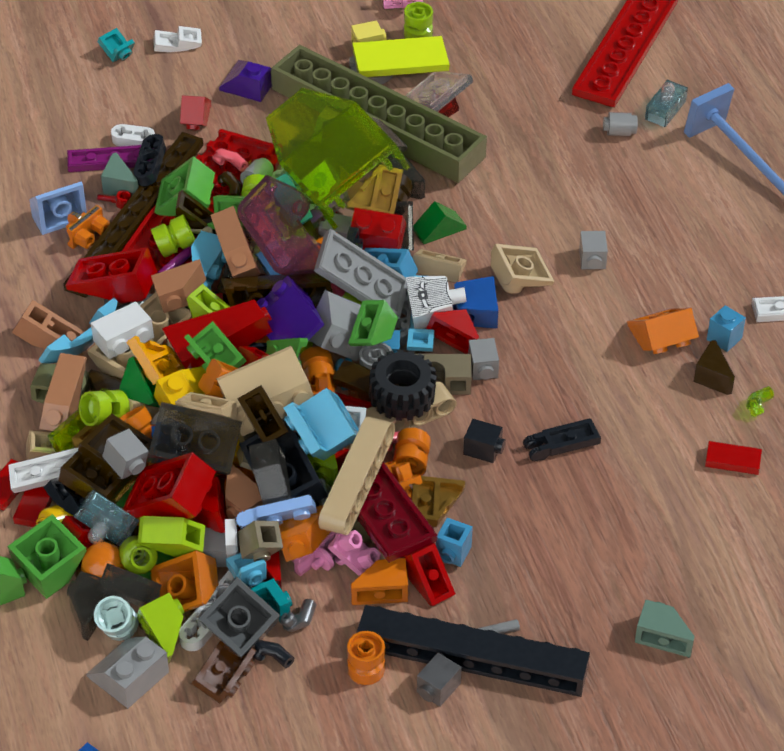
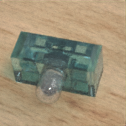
(666, 103)
(105, 519)

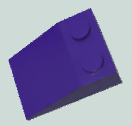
(291, 311)

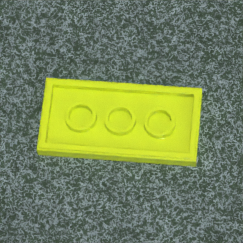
(400, 56)

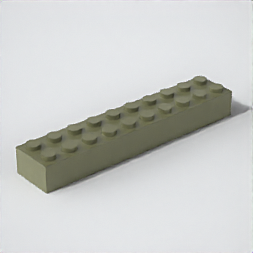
(430, 136)

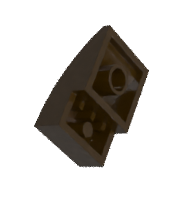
(88, 468)

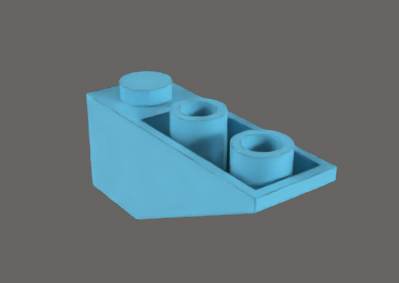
(211, 255)

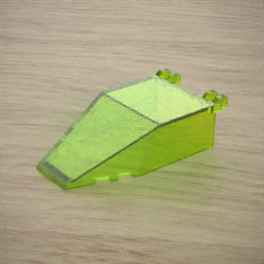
(328, 146)

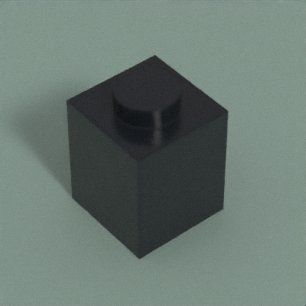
(483, 441)

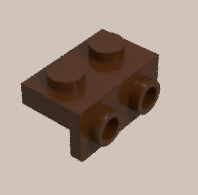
(221, 672)

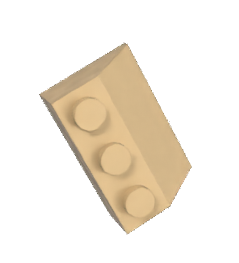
(279, 376)

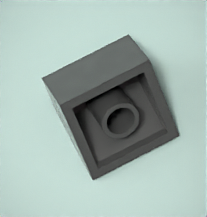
(239, 617)

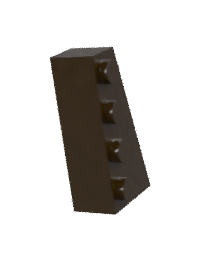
(257, 287)

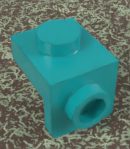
(116, 45)
(274, 596)

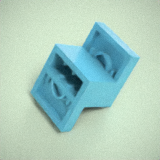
(322, 424)

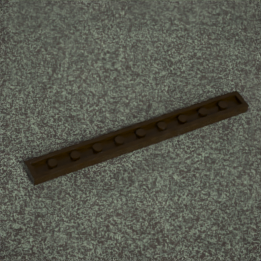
(142, 201)

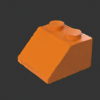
(664, 329)

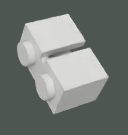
(118, 327)

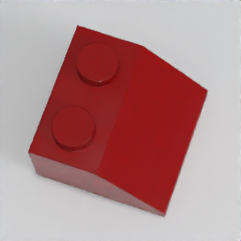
(379, 228)

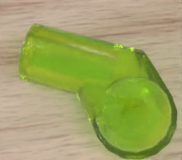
(757, 398)

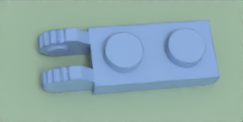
(296, 508)

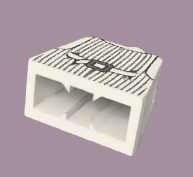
(431, 295)

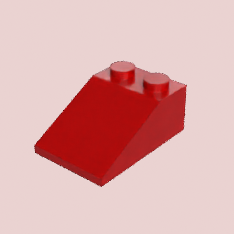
(115, 275)
(171, 488)

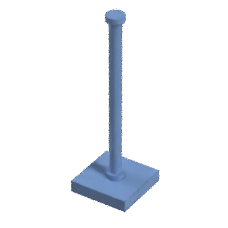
(712, 110)

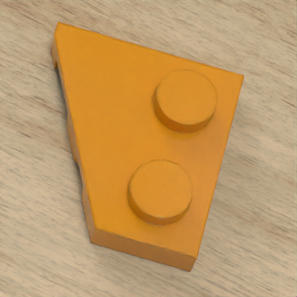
(155, 358)

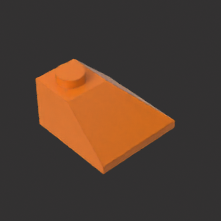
(188, 578)

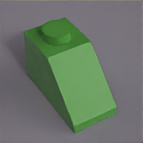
(373, 324)
(10, 581)

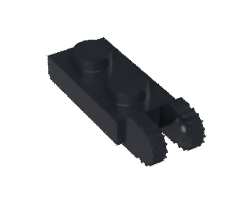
(562, 439)

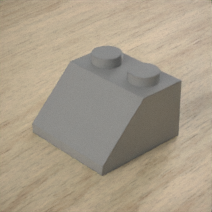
(339, 319)
(131, 670)

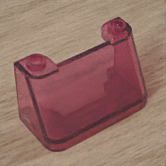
(273, 220)

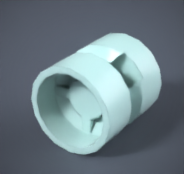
(116, 618)

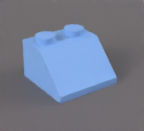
(52, 208)

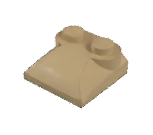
(519, 267)

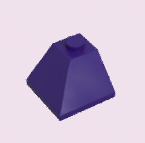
(248, 80)

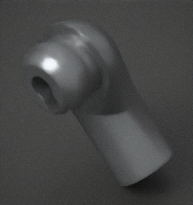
(302, 619)

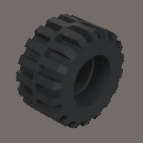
(402, 369)

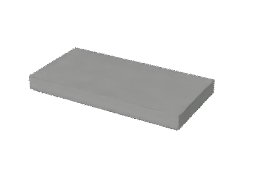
(359, 272)

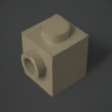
(260, 540)

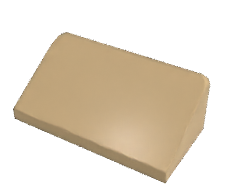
(439, 264)
(209, 404)

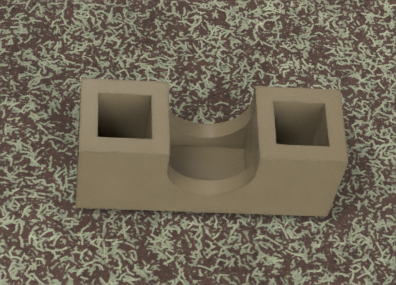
(452, 371)

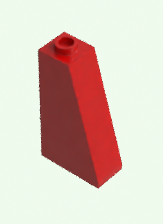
(239, 323)

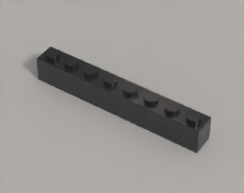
(479, 650)

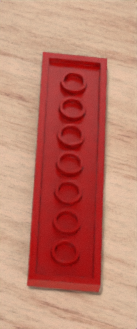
(622, 50)

